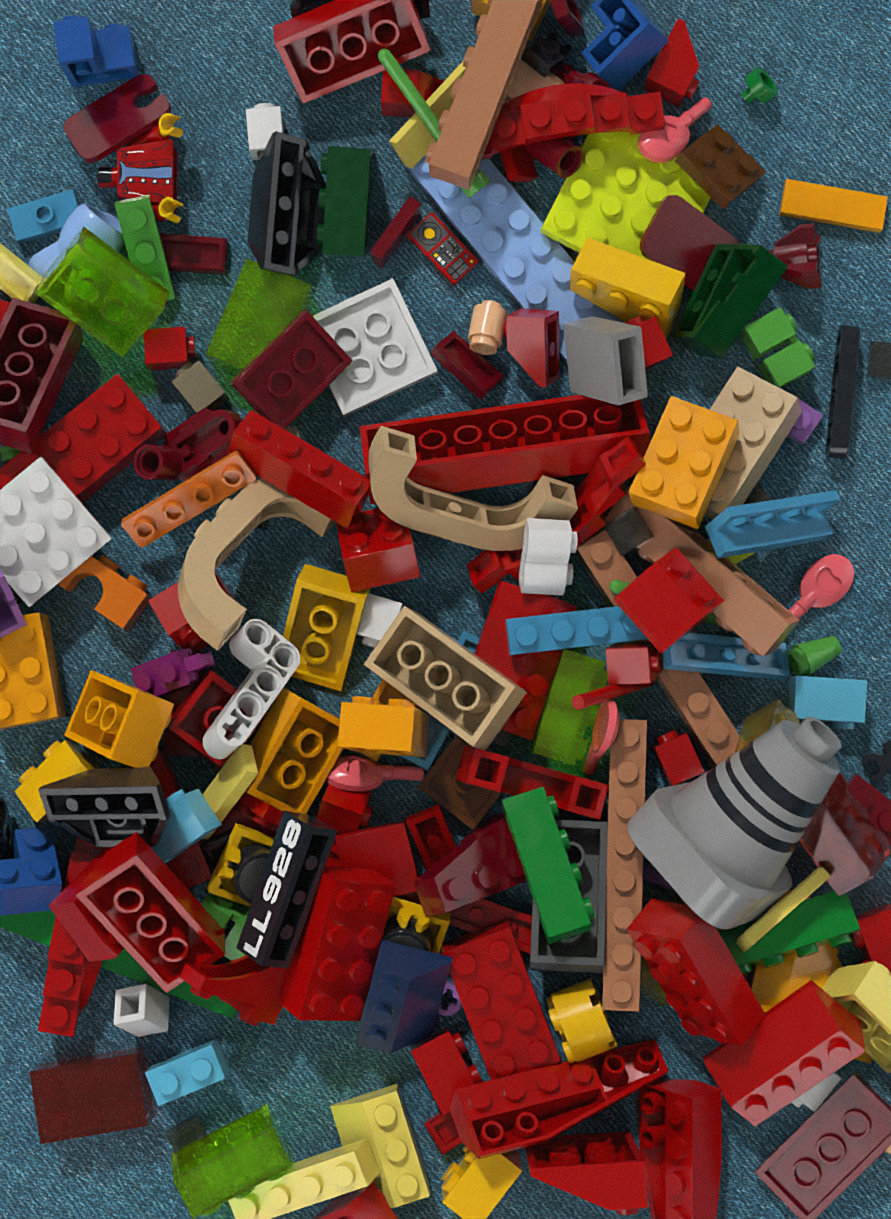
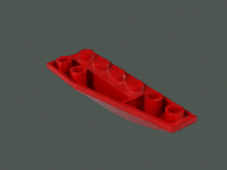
(550, 1099)
(681, 1147)

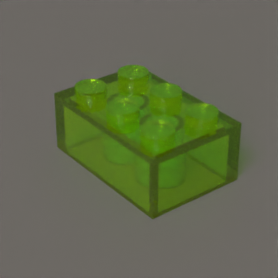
(103, 292)
(255, 315)
(560, 724)
(230, 1162)

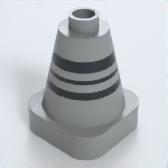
(737, 824)

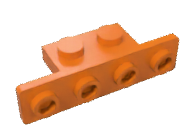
(188, 499)

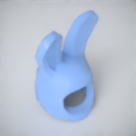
(98, 222)

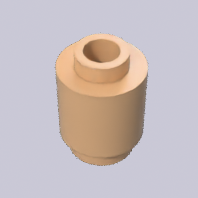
(487, 327)

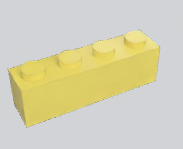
(310, 1182)

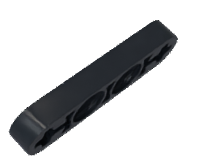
(842, 391)

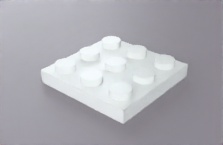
(382, 343)
(43, 531)

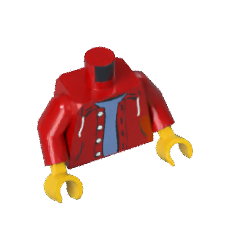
(149, 168)

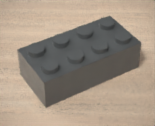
(584, 950)

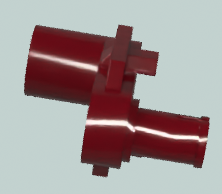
(562, 154)
(188, 447)

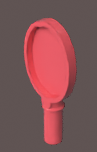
(669, 143)
(823, 584)
(603, 735)
(365, 774)

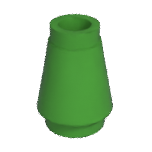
(812, 655)

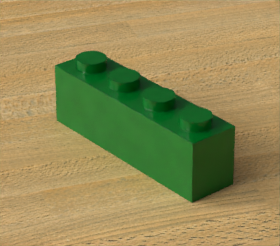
(547, 866)
(806, 927)

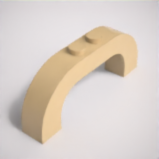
(451, 516)
(201, 599)

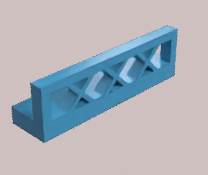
(771, 524)

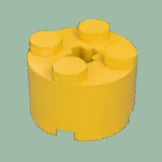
(581, 1021)

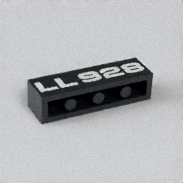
(286, 890)

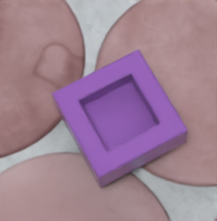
(805, 424)

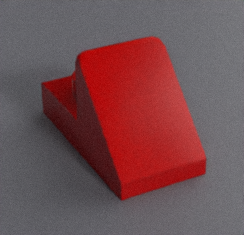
(431, 834)

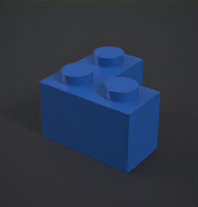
(625, 43)
(92, 54)
(31, 875)

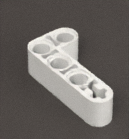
(261, 660)

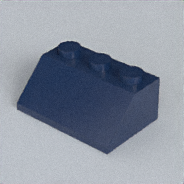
(403, 997)

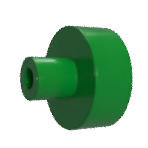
(759, 86)

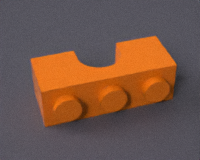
(121, 597)

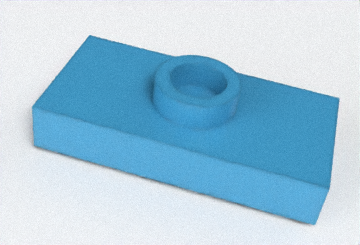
(42, 216)

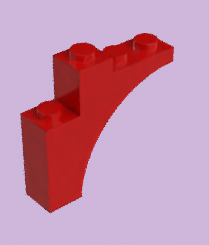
(242, 984)

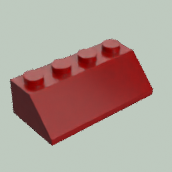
(528, 670)
(151, 912)
(786, 1053)

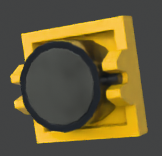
(241, 865)
(411, 928)

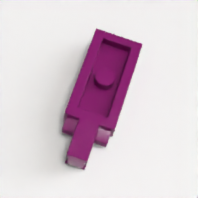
(171, 671)

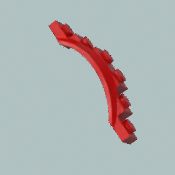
(572, 111)
(593, 496)
(69, 972)

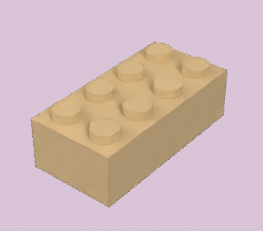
(764, 422)
(445, 678)

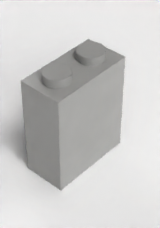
(605, 360)

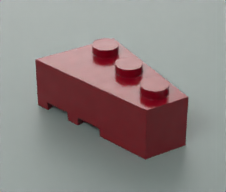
(473, 870)

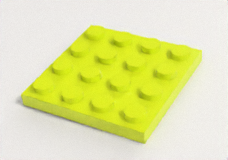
(616, 194)

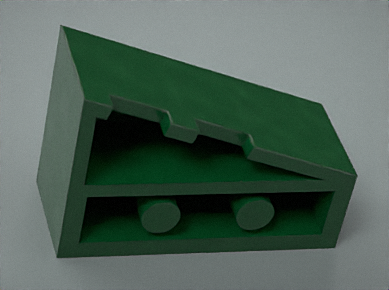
(345, 200)
(727, 296)

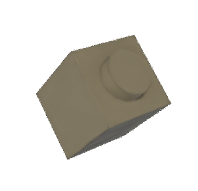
(199, 387)

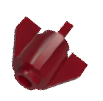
(801, 253)

